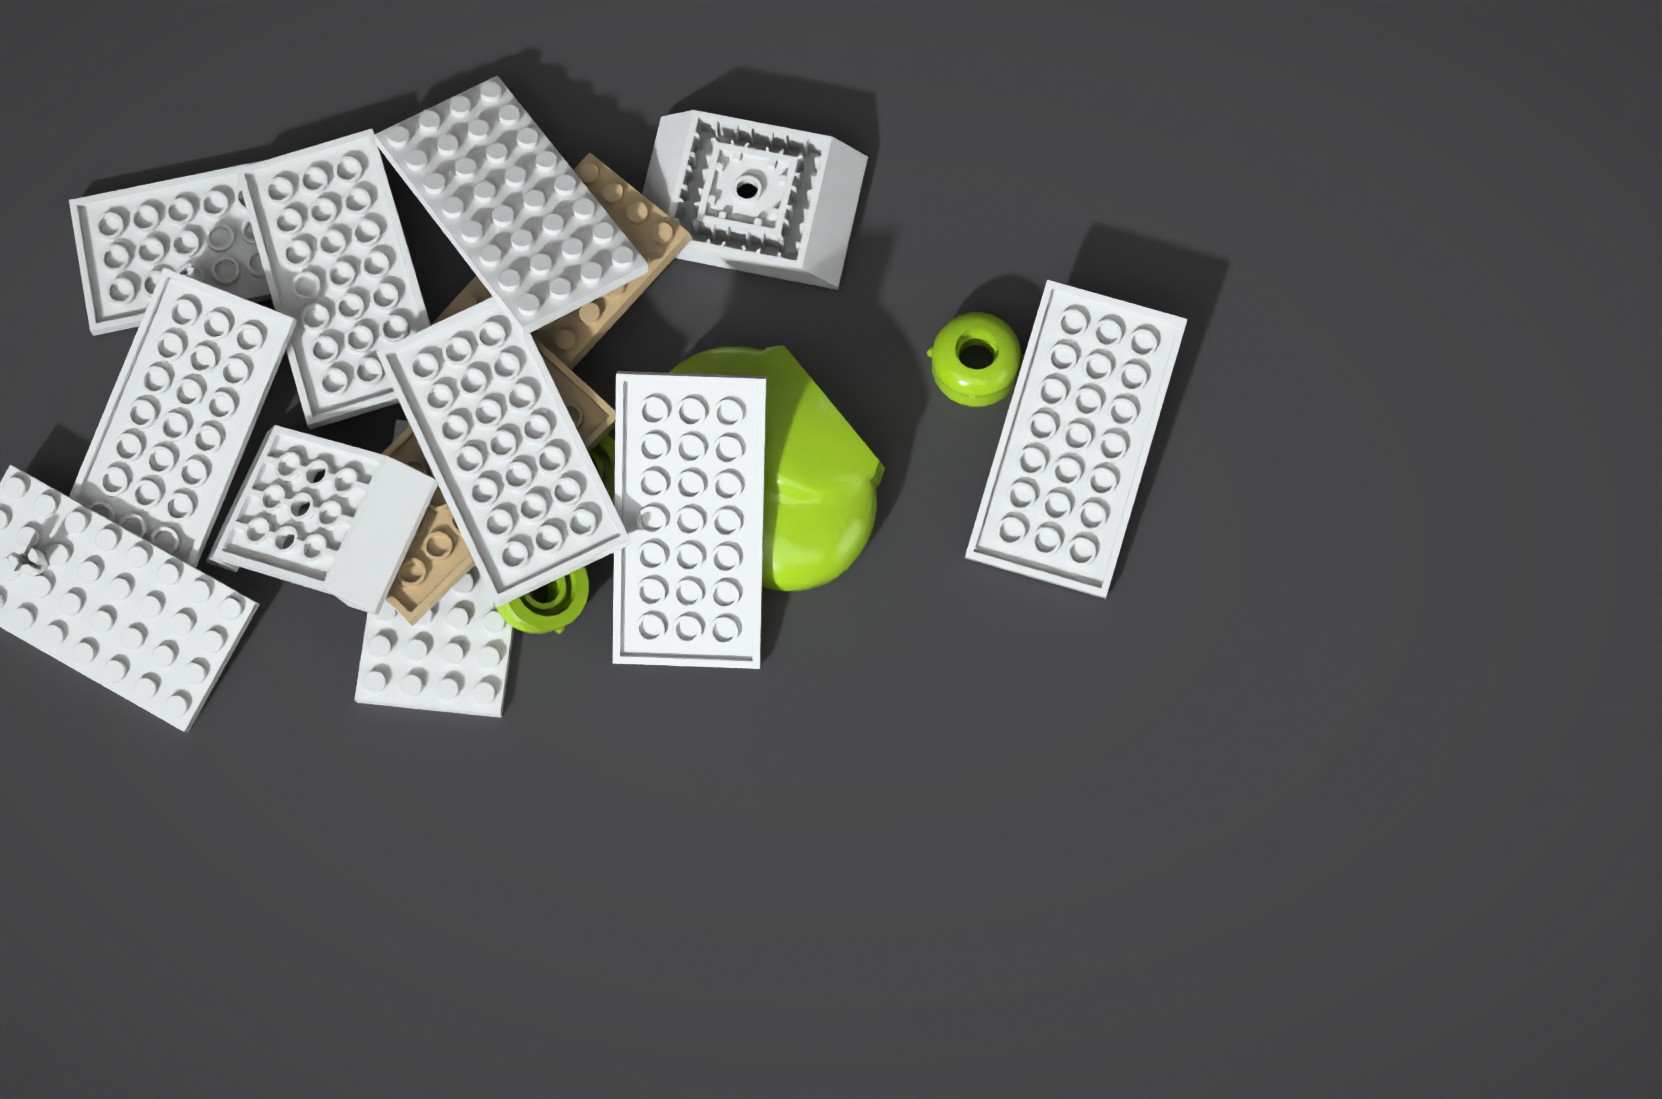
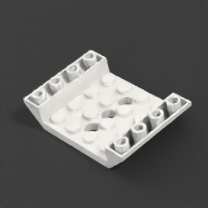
(355, 523)

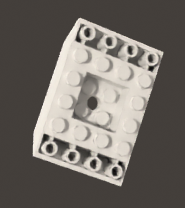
(793, 224)

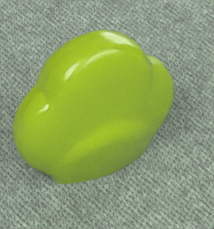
(816, 471)

